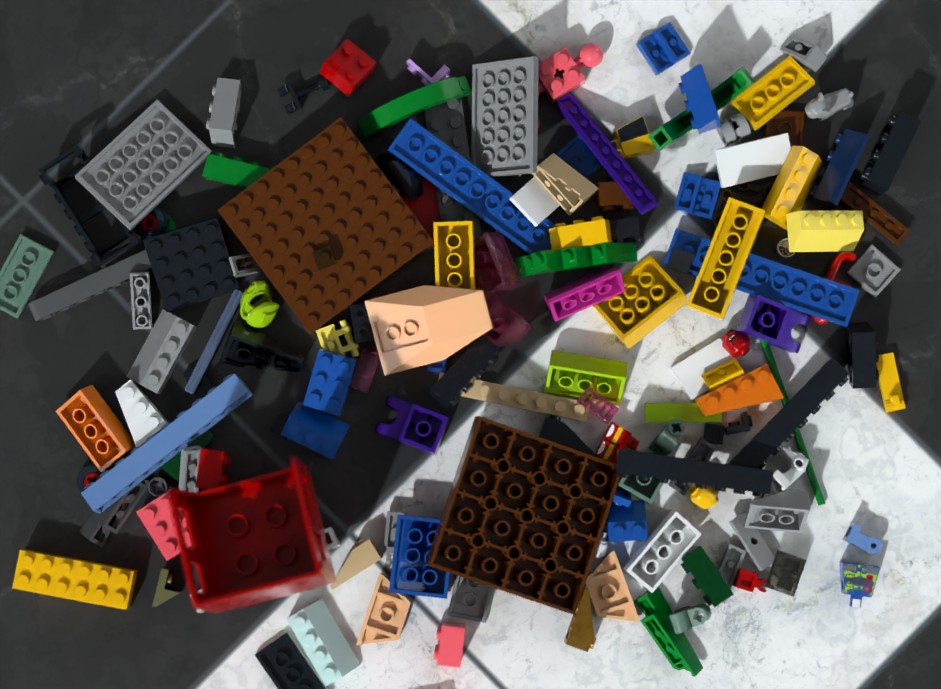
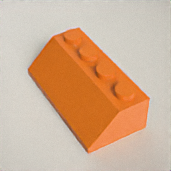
(96, 428)

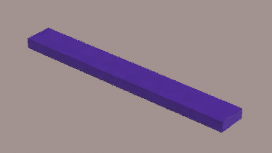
(606, 153)

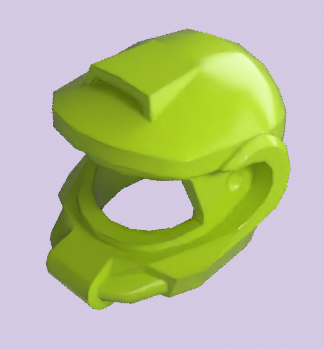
(262, 312)

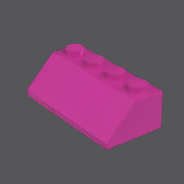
(584, 292)

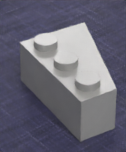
(224, 112)

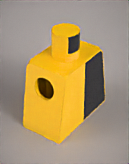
(633, 139)

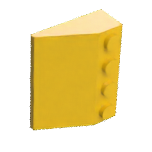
(645, 304)

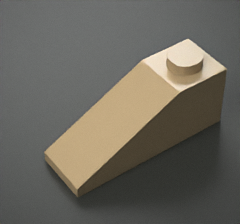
(359, 559)

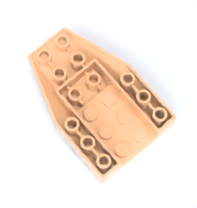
(425, 324)

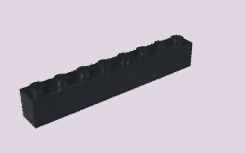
(792, 415)
(693, 471)

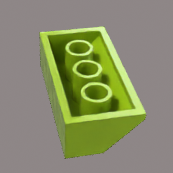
(572, 373)

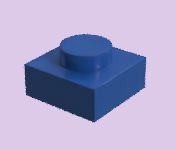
(622, 497)

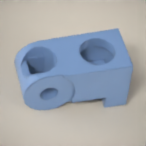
(861, 541)

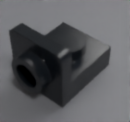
(735, 427)

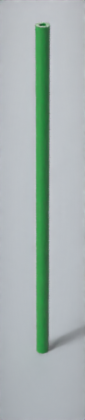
(798, 437)

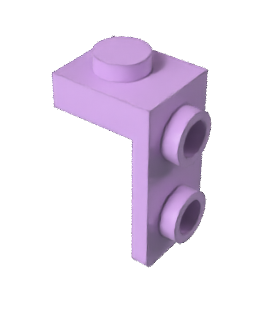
(442, 74)

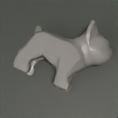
(829, 104)

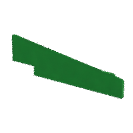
(658, 624)

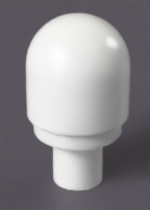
(602, 546)

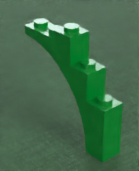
(575, 258)

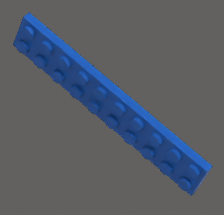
(469, 186)
(779, 282)

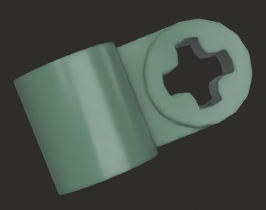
(667, 439)
(687, 617)

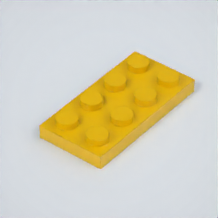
(773, 92)

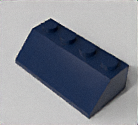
(839, 168)

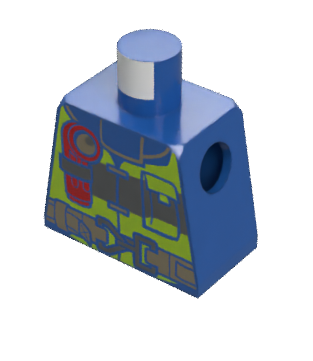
(858, 581)

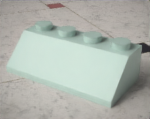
(323, 642)

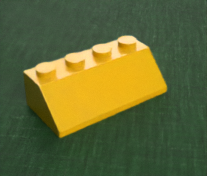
(792, 184)

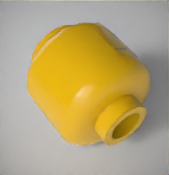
(703, 497)

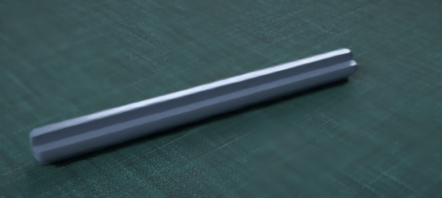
(214, 341)

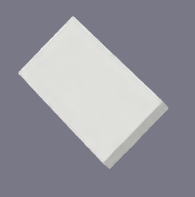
(751, 159)

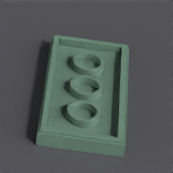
(22, 274)

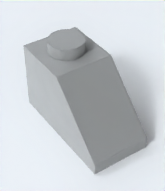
(804, 53)

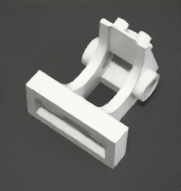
(796, 467)

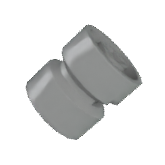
(727, 132)

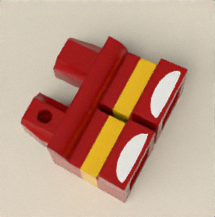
(617, 436)

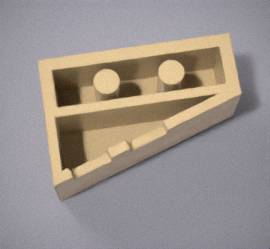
(564, 183)

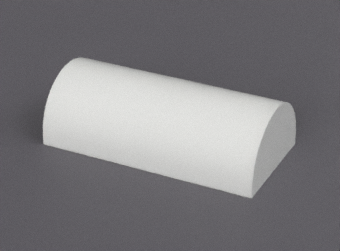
(662, 550)

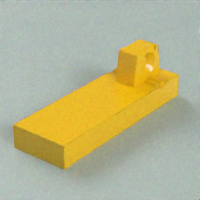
(890, 383)

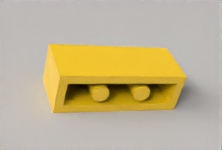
(580, 233)

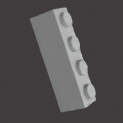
(161, 352)

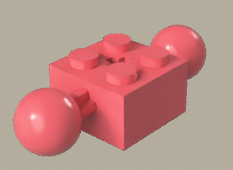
(562, 62)

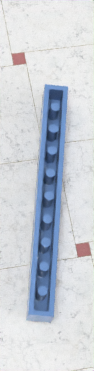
(166, 444)

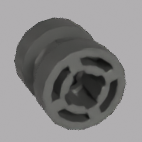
(155, 486)

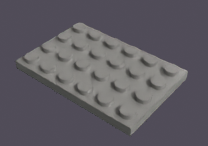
(505, 116)
(143, 165)

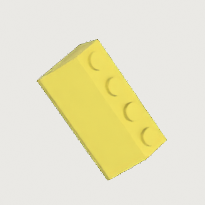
(824, 230)

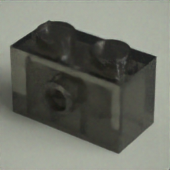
(785, 573)

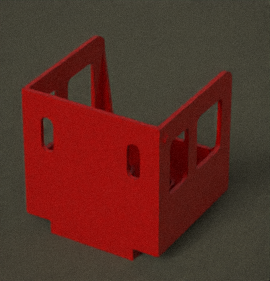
(253, 539)

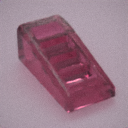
(610, 413)

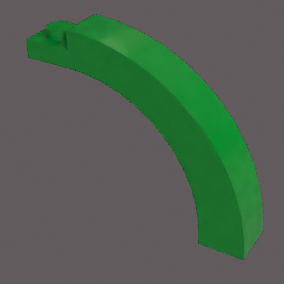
(413, 103)
(681, 124)

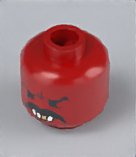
(736, 343)

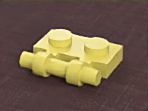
(330, 340)

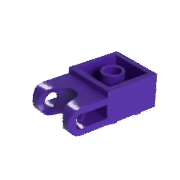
(777, 322)
(408, 424)

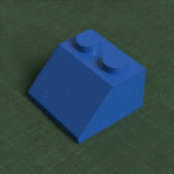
(627, 523)

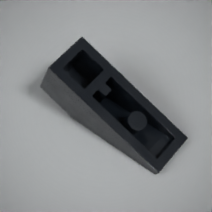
(560, 433)

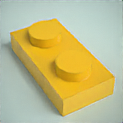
(722, 374)

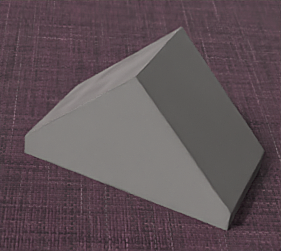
(244, 265)

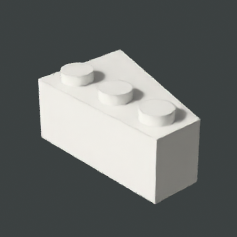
(139, 412)

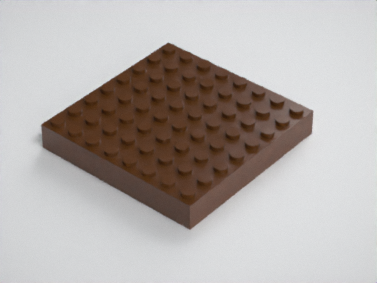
(319, 199)
(524, 515)

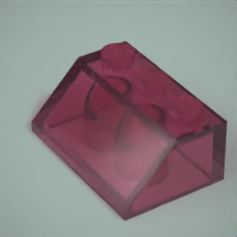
(494, 266)

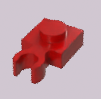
(748, 580)

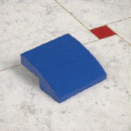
(663, 48)
(698, 196)

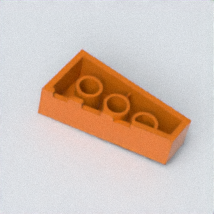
(747, 390)

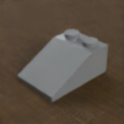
(779, 512)

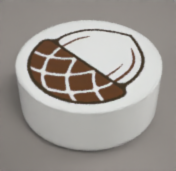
(783, 249)

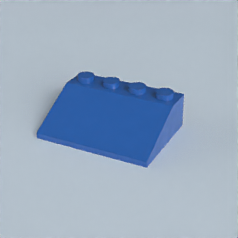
(411, 548)

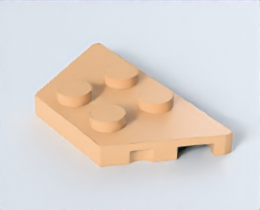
(610, 591)
(384, 615)

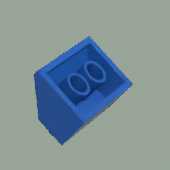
(699, 100)
(315, 430)

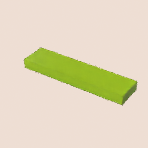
(682, 411)

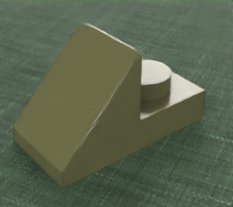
(162, 592)

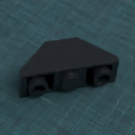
(401, 175)

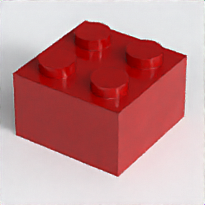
(348, 67)
(212, 469)

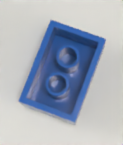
(330, 382)

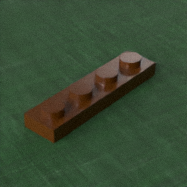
(874, 214)

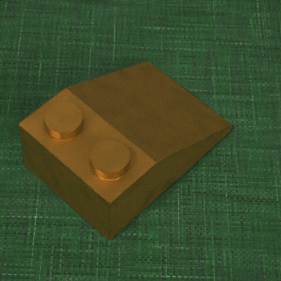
(581, 628)

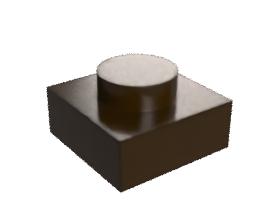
(324, 257)

